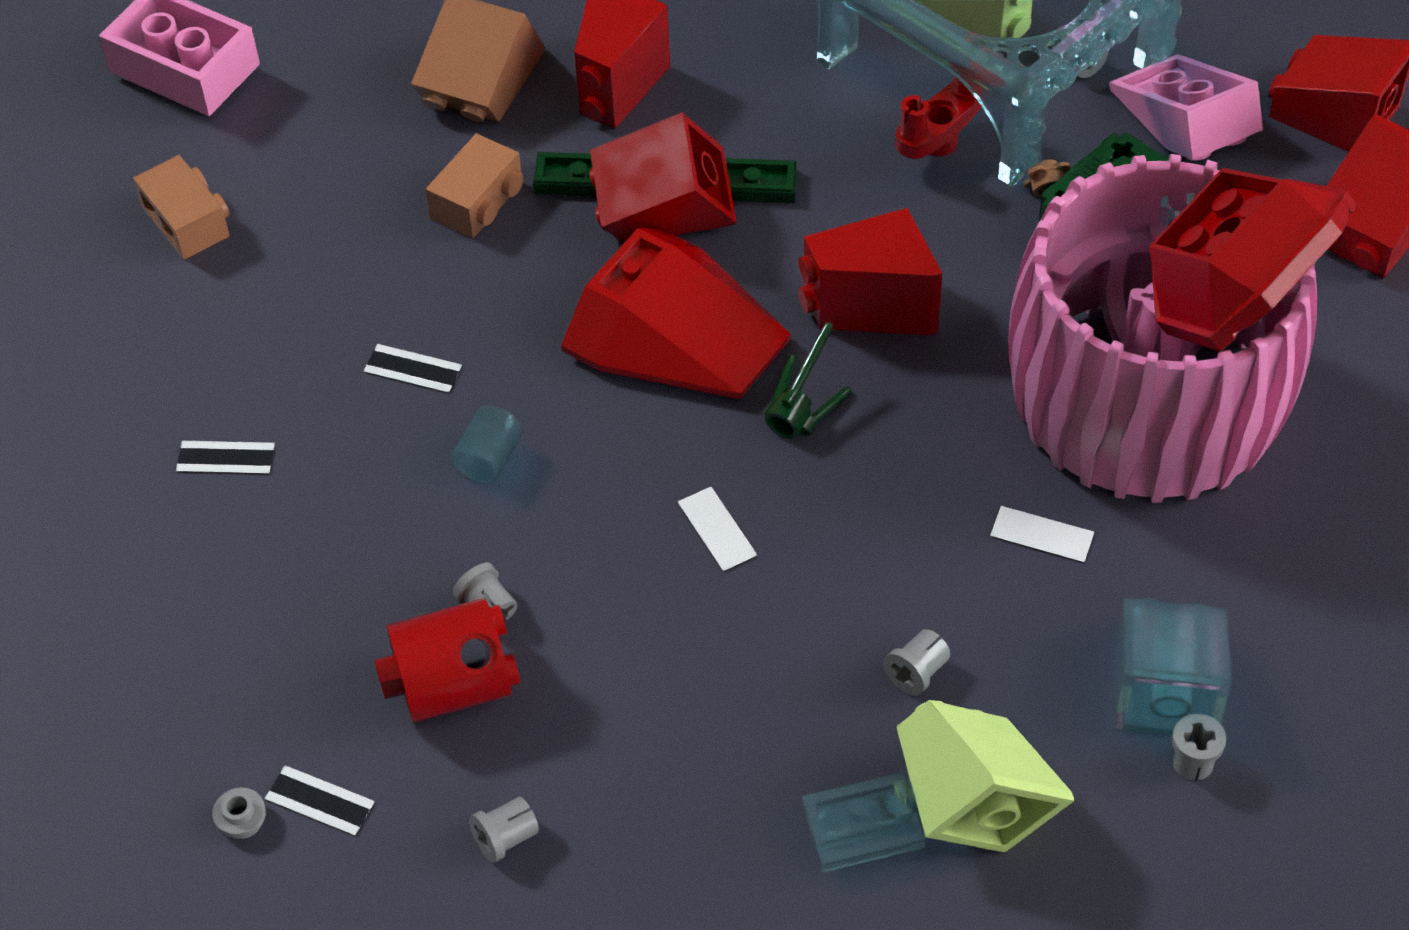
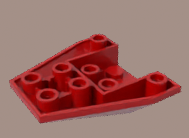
(673, 319)

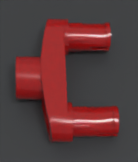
(935, 124)

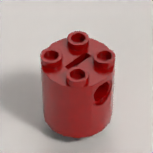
(429, 662)

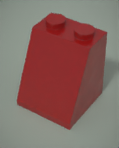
(619, 56)
(1340, 85)
(662, 180)
(1378, 182)
(872, 277)

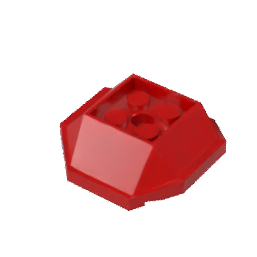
(1240, 252)

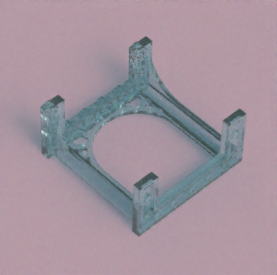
(1004, 87)

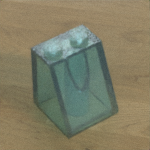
(1170, 664)

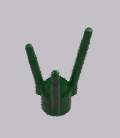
(790, 408)

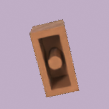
(474, 186)
(182, 206)

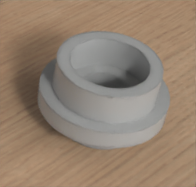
(243, 824)

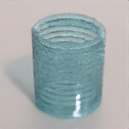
(486, 444)

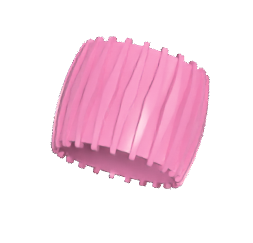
(1143, 408)

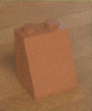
(477, 59)

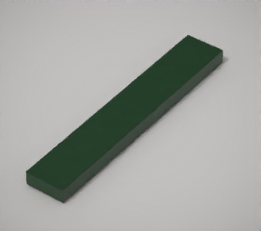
(749, 178)

